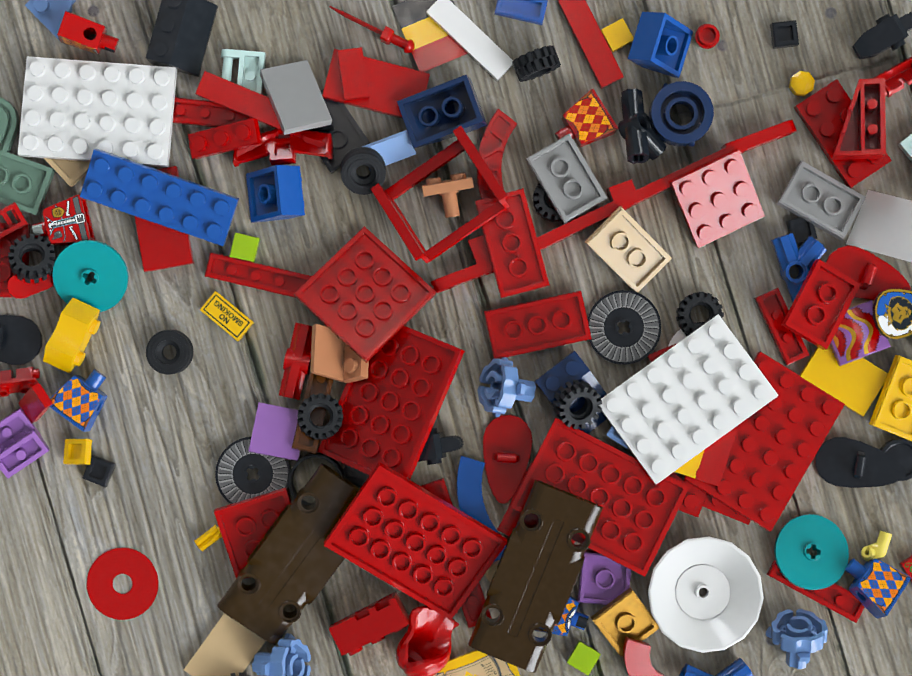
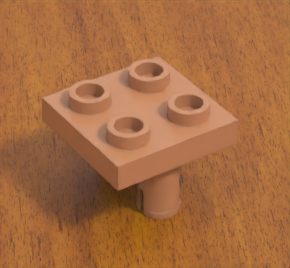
(447, 190)

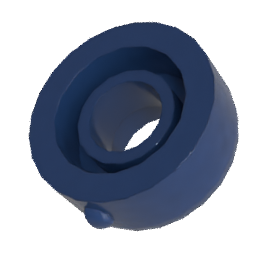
(697, 102)

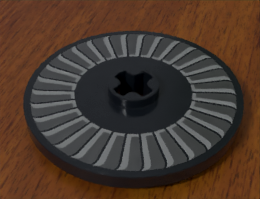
(622, 307)
(232, 472)

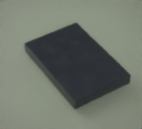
(344, 132)

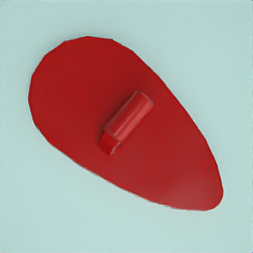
(868, 270)
(506, 455)

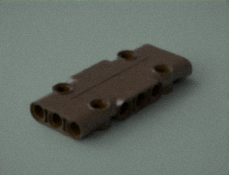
(291, 559)
(535, 576)

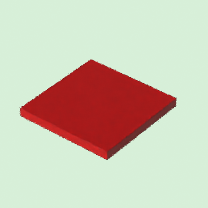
(365, 294)

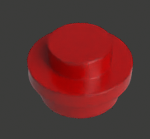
(707, 36)

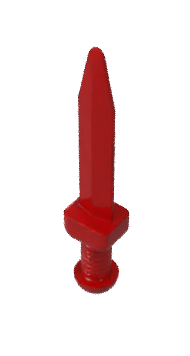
(387, 35)

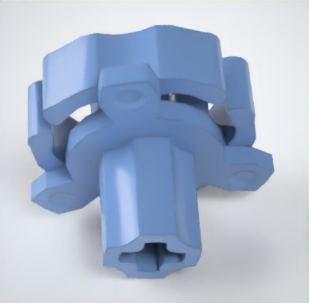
(504, 387)
(798, 635)
(283, 660)

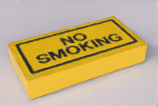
(227, 316)

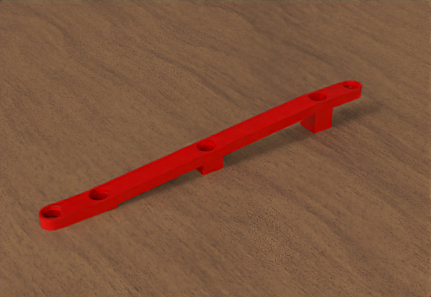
(621, 195)

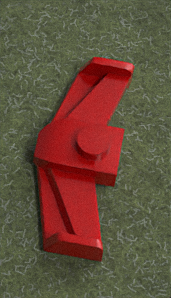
(284, 147)

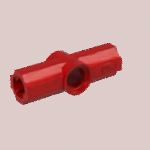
(297, 362)

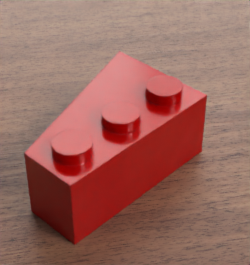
(865, 123)
(370, 624)

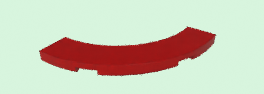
(492, 149)

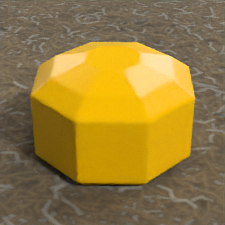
(801, 83)

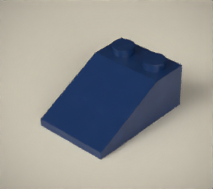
(440, 110)
(567, 370)

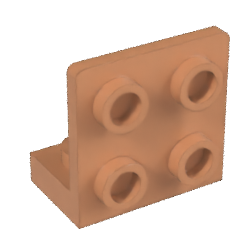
(334, 358)

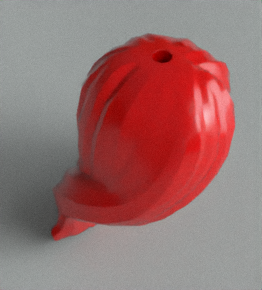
(426, 644)

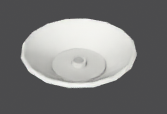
(724, 612)

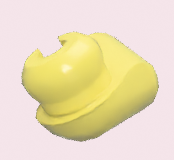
(878, 549)

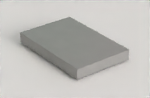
(295, 97)
(566, 178)
(821, 200)

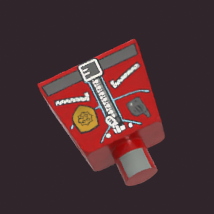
(66, 222)

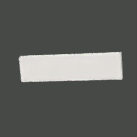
(470, 38)

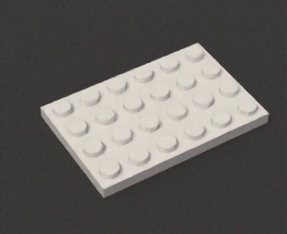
(97, 105)
(687, 399)

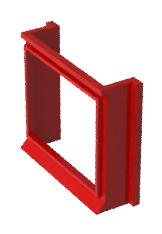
(387, 197)

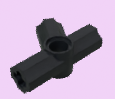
(637, 130)

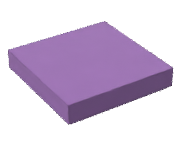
(274, 432)
(602, 579)

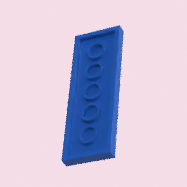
(159, 197)

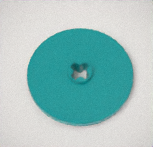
(88, 257)
(824, 538)

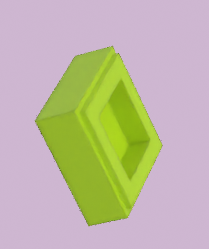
(244, 247)
(583, 657)

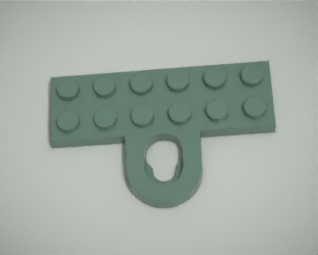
(20, 178)

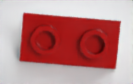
(897, 76)
(22, 383)

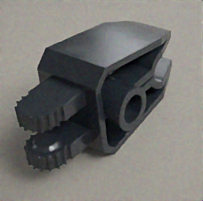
(886, 34)
(438, 445)

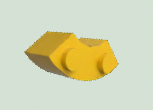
(71, 335)

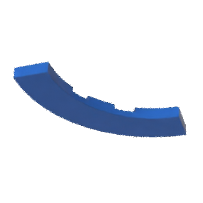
(470, 492)

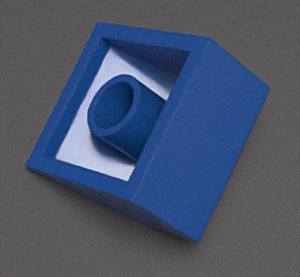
(660, 43)
(275, 193)

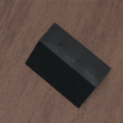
(182, 34)

